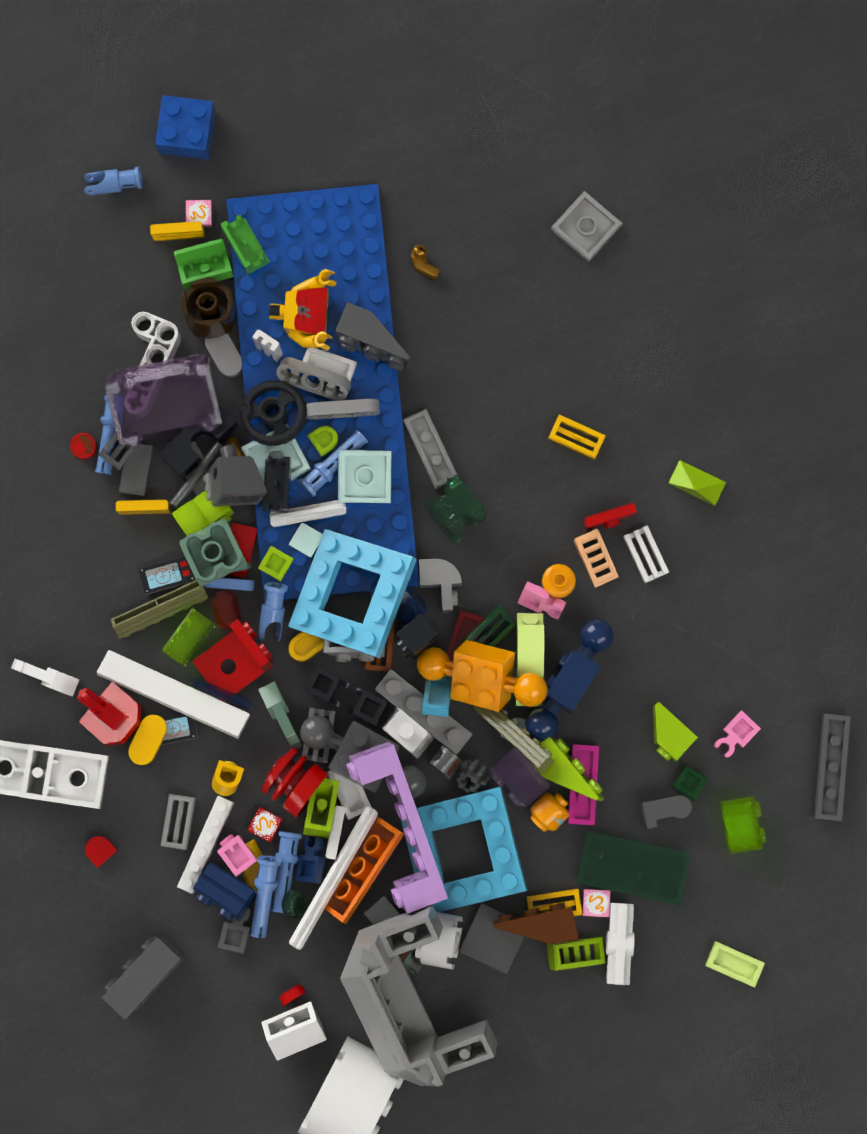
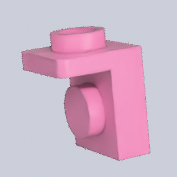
(236, 854)

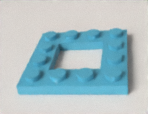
(373, 633)
(493, 812)

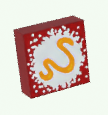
(265, 824)

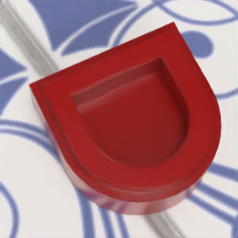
(99, 850)

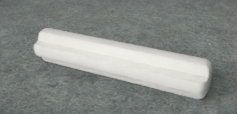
(308, 513)

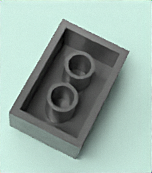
(142, 975)

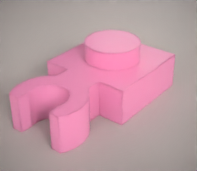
(538, 599)
(740, 731)

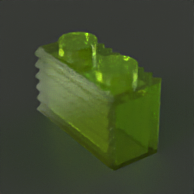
(188, 637)
(742, 825)

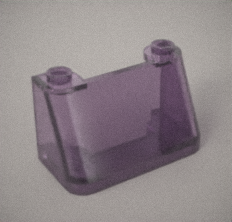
(163, 397)

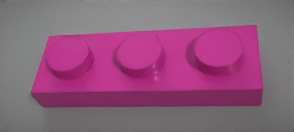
(581, 807)

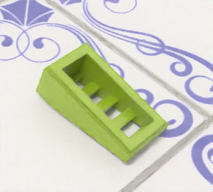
(554, 953)

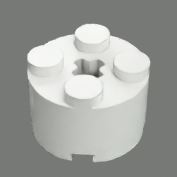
(441, 951)

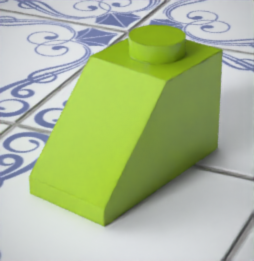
(670, 734)
(321, 809)

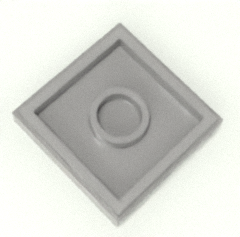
(586, 226)

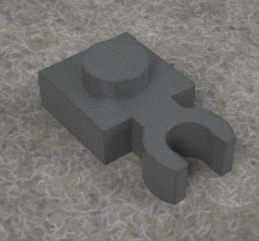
(235, 935)

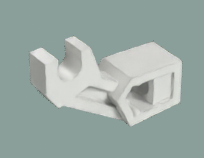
(50, 678)

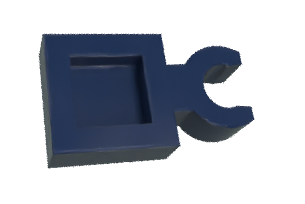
(311, 865)

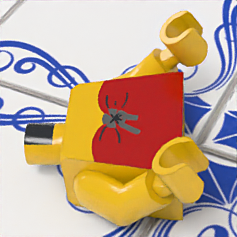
(306, 311)

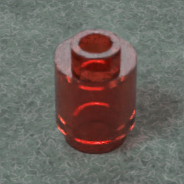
(225, 609)

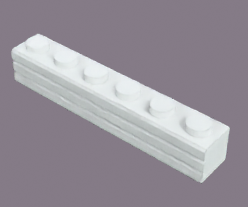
(205, 844)

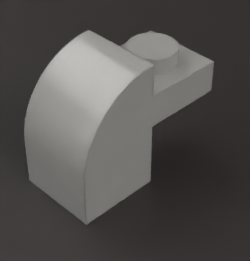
(441, 574)

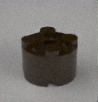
(208, 308)

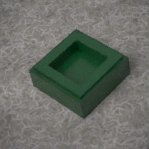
(689, 782)

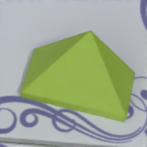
(697, 482)

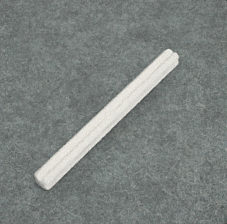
(333, 878)

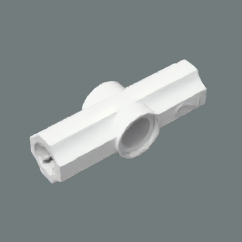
(620, 943)

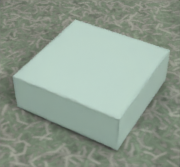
(306, 540)

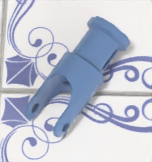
(113, 181)
(272, 609)

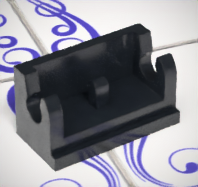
(277, 482)

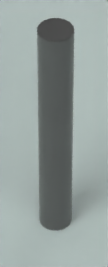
(197, 474)

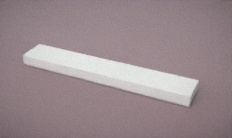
(173, 694)

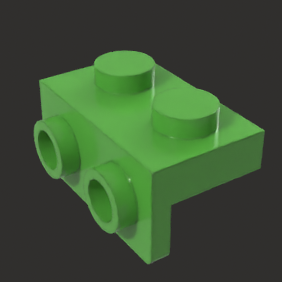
(203, 262)

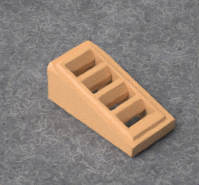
(579, 541)

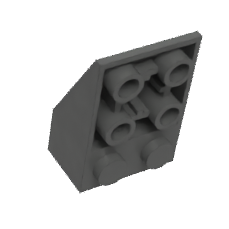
(364, 332)

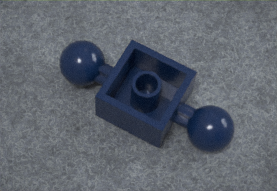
(572, 680)

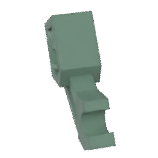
(278, 708)

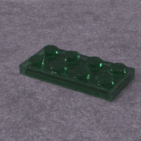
(633, 868)

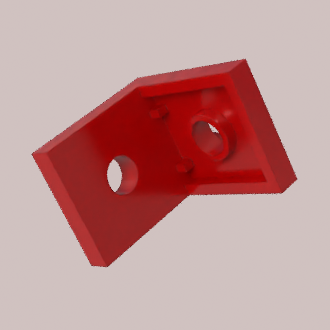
(239, 646)

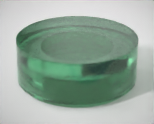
(294, 904)

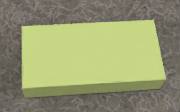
(734, 964)

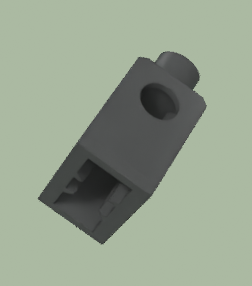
(235, 480)

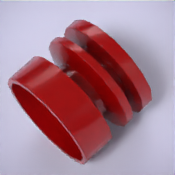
(293, 781)

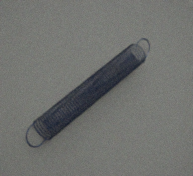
(212, 690)

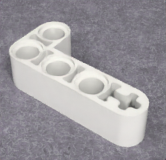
(154, 336)

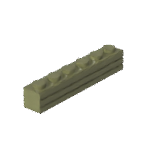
(158, 609)
(517, 737)

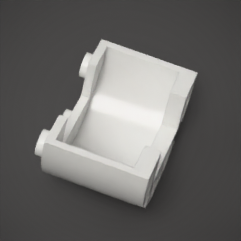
(352, 1094)

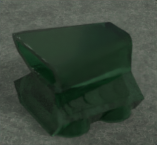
(454, 508)

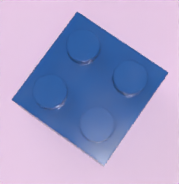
(185, 127)

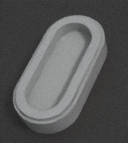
(224, 355)

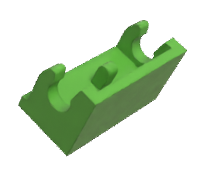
(245, 244)

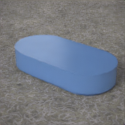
(229, 583)

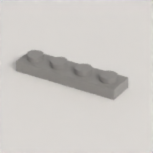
(410, 701)

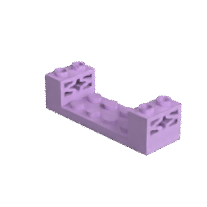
(426, 885)

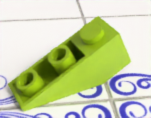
(568, 771)

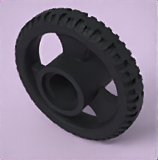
(282, 433)

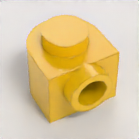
(226, 778)

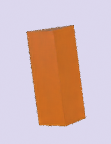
(364, 869)

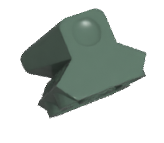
(213, 552)

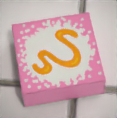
(199, 211)
(596, 903)

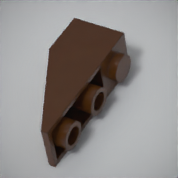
(548, 926)

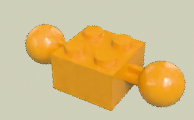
(482, 676)

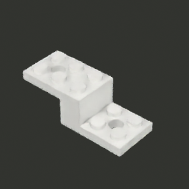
(47, 772)

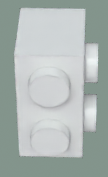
(293, 1031)

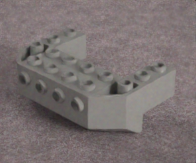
(394, 1010)

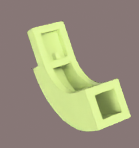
(530, 645)

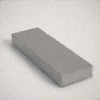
(430, 448)

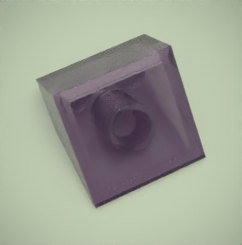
(519, 777)

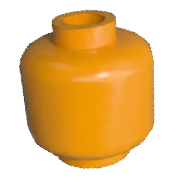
(558, 581)
(549, 811)

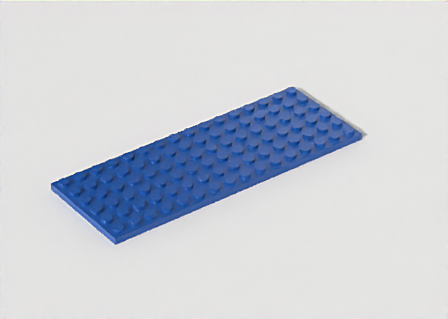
(301, 238)

